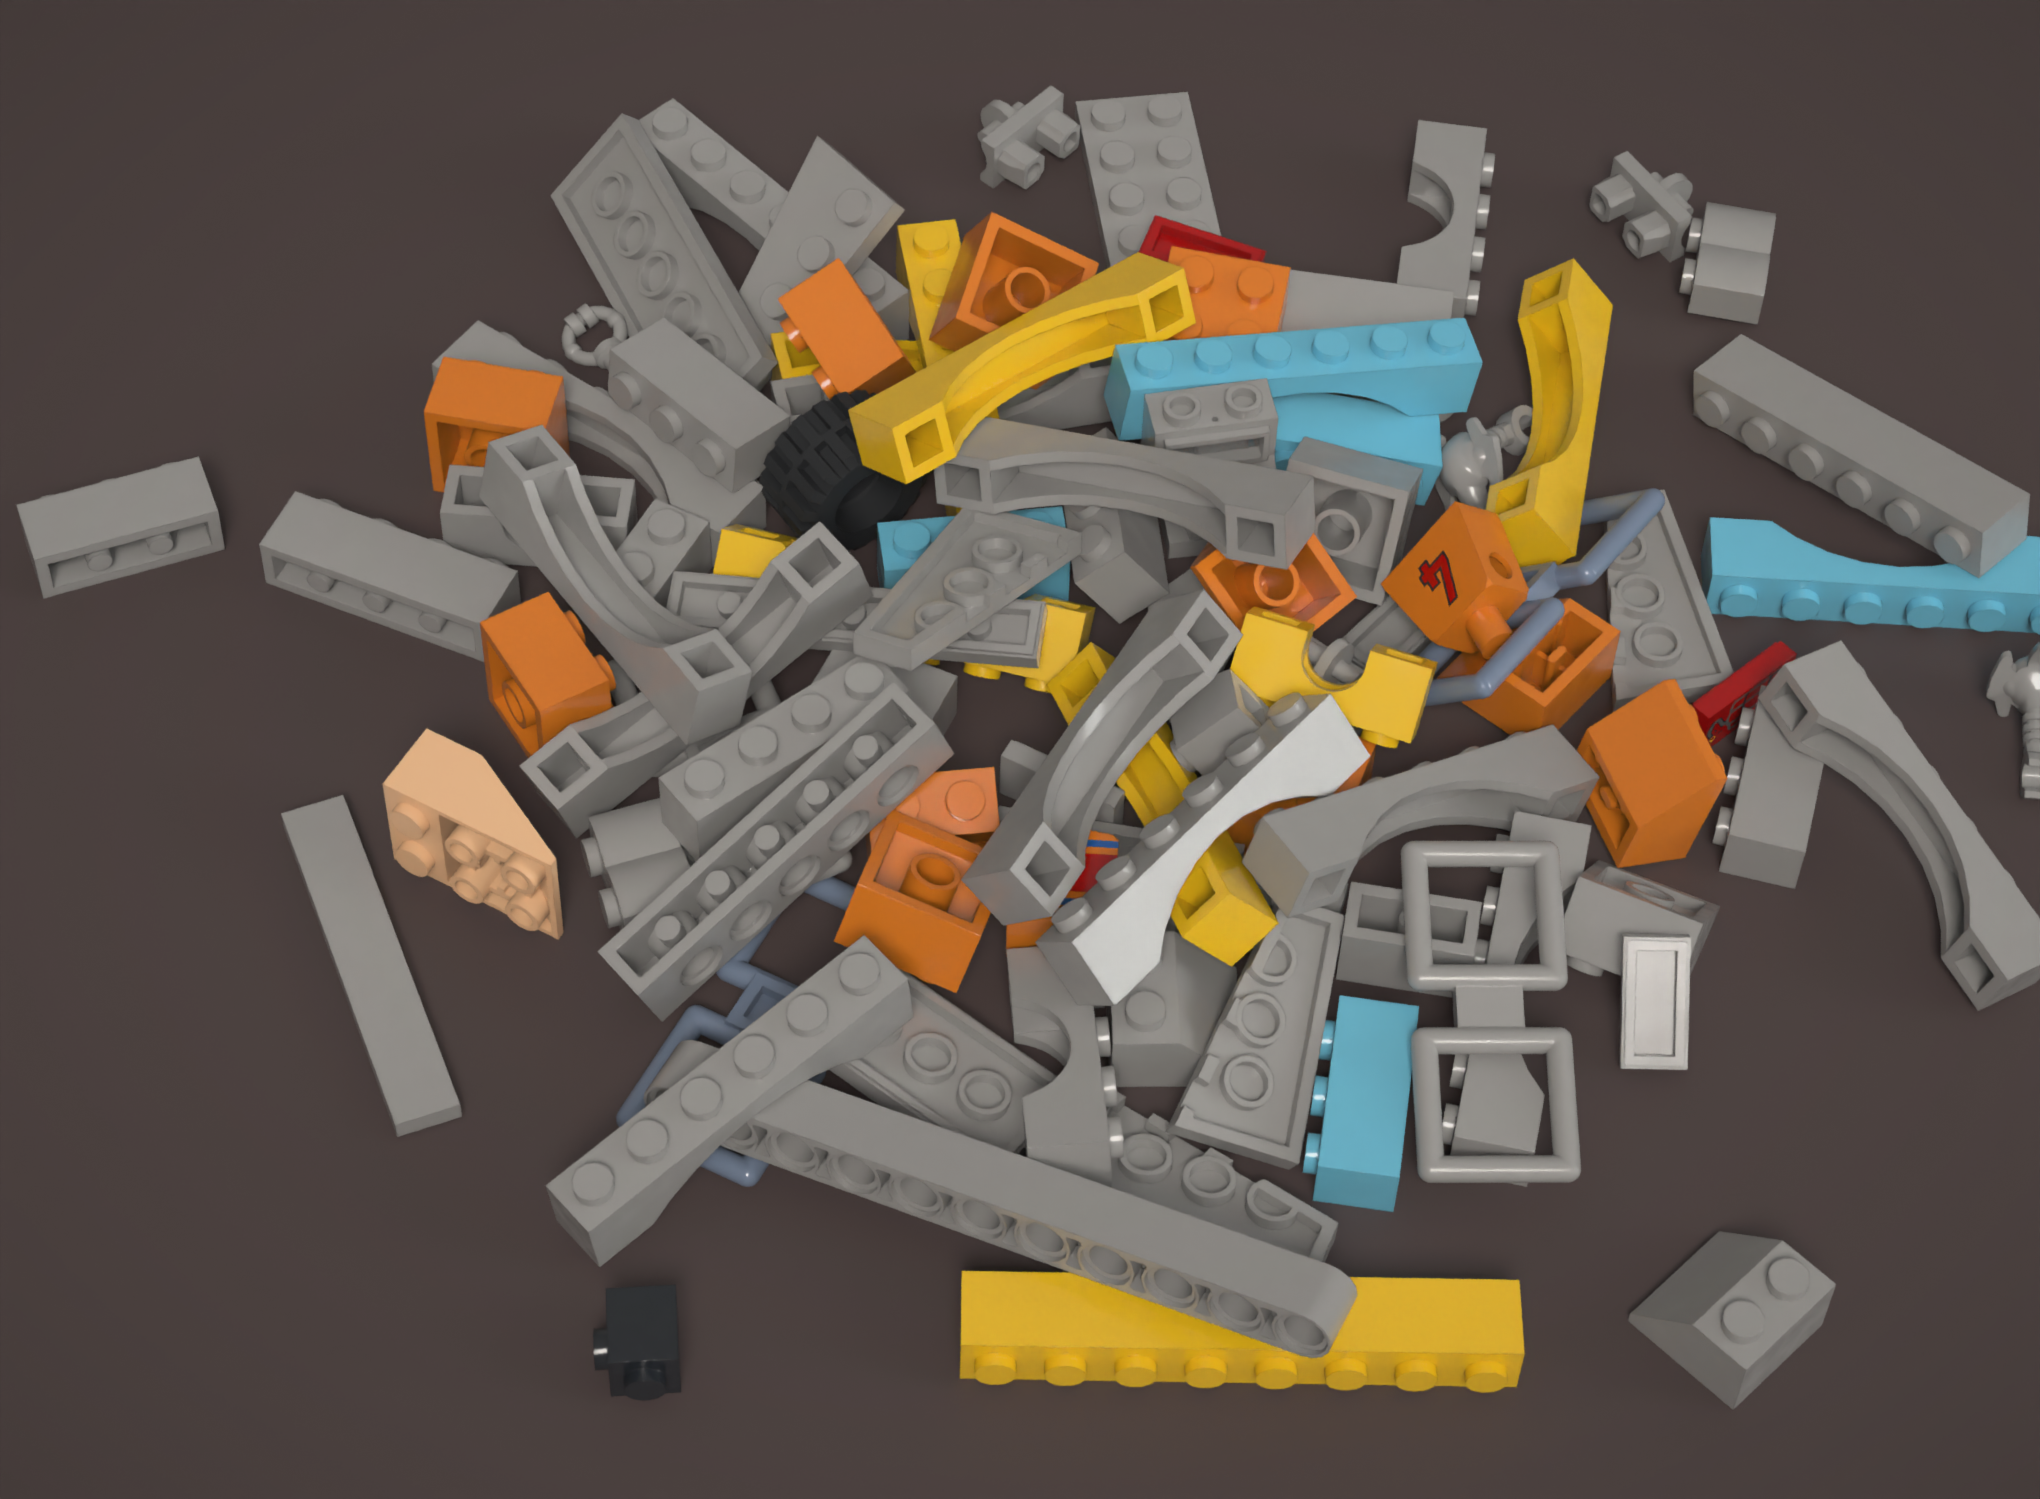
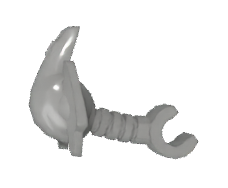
(1476, 457)
(2020, 686)

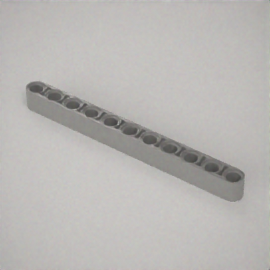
(1041, 1212)

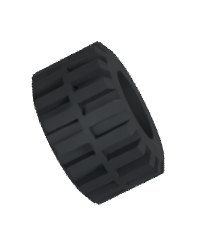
(821, 478)

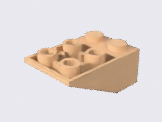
(468, 832)

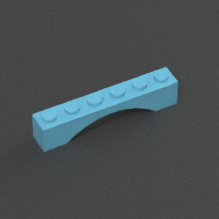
(1407, 365)
(1771, 573)

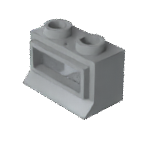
(1215, 421)

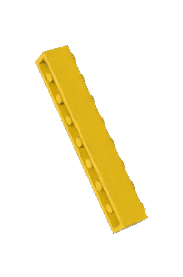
(1081, 1330)

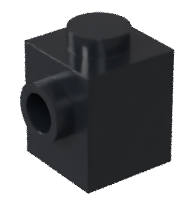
(640, 1342)

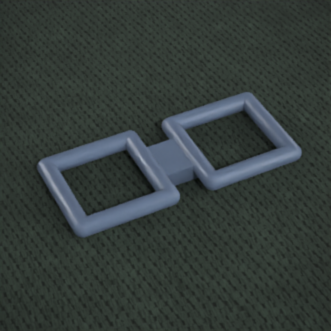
(1541, 609)
(760, 994)

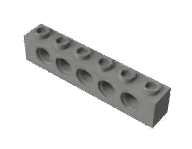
(777, 851)

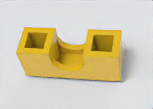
(1382, 702)

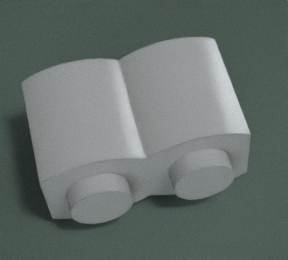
(1729, 263)
(633, 857)

